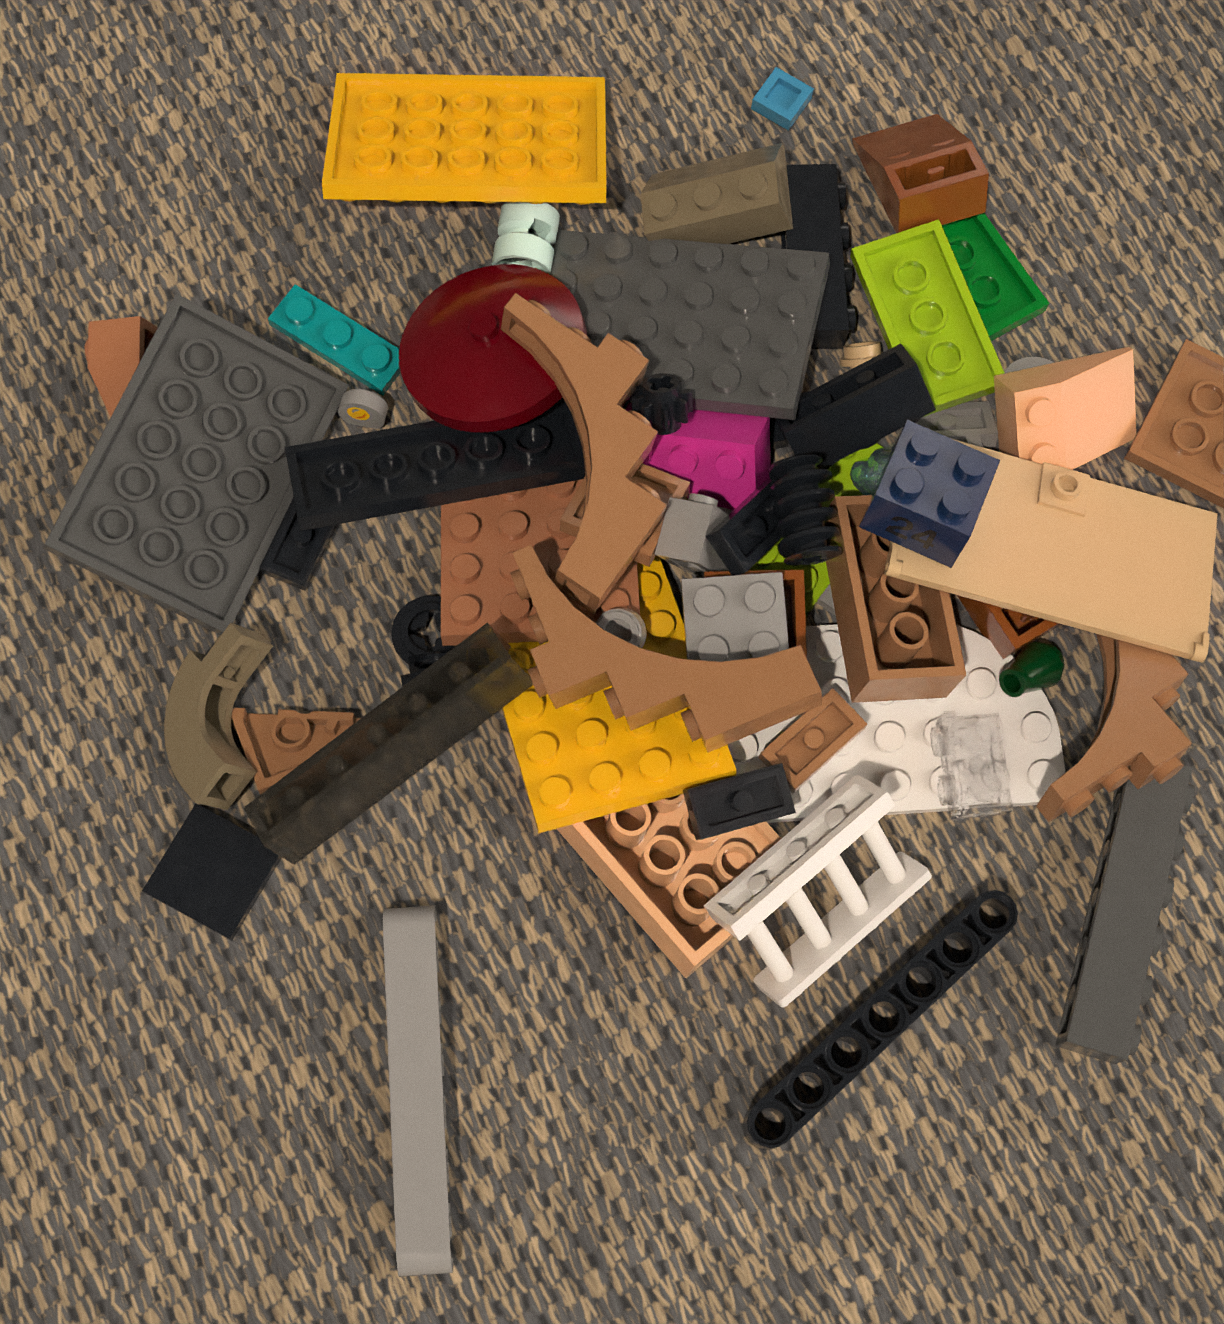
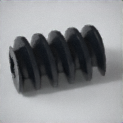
(801, 510)

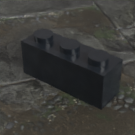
(858, 408)

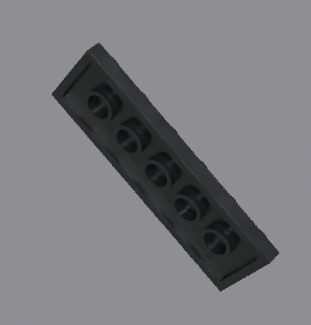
(429, 467)

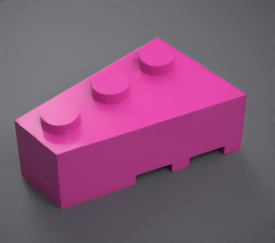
(717, 453)

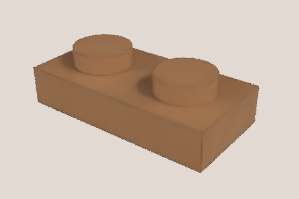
(814, 739)

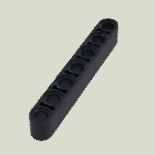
(901, 1005)

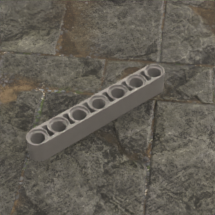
(416, 1092)

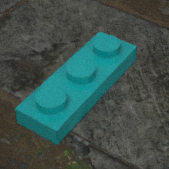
(337, 339)

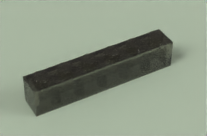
(388, 745)

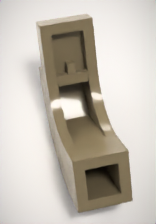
(200, 715)

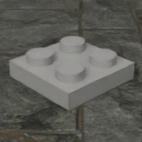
(734, 616)

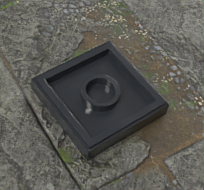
(212, 872)

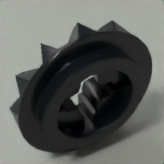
(414, 619)

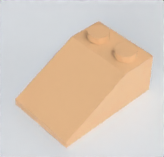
(1067, 409)

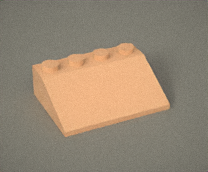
(666, 874)

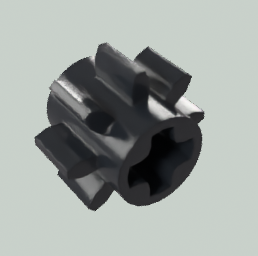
(663, 402)

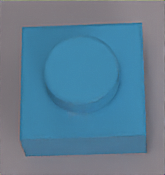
(782, 98)

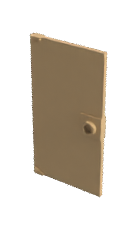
(1083, 557)

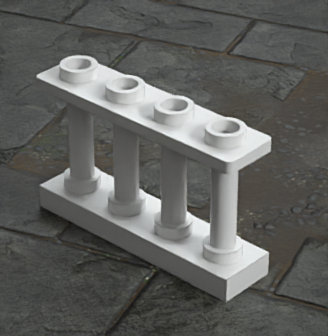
(795, 861)

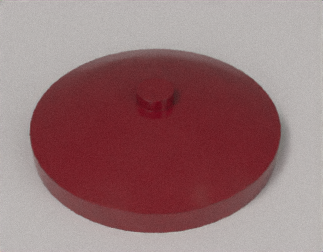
(464, 364)

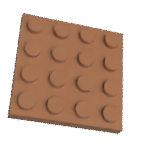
(479, 559)

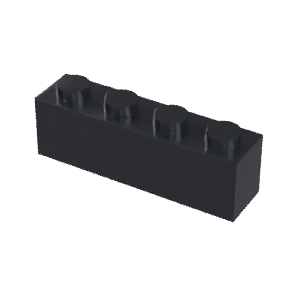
(817, 227)

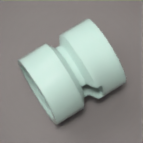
(526, 235)

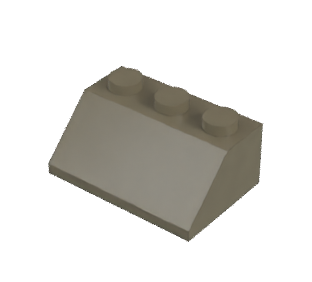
(720, 199)

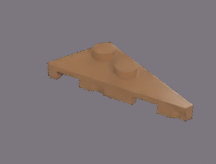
(285, 740)

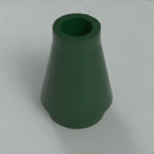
(1034, 669)

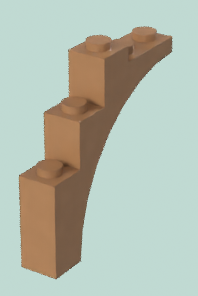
(614, 444)
(722, 697)
(1133, 730)

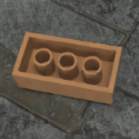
(892, 632)

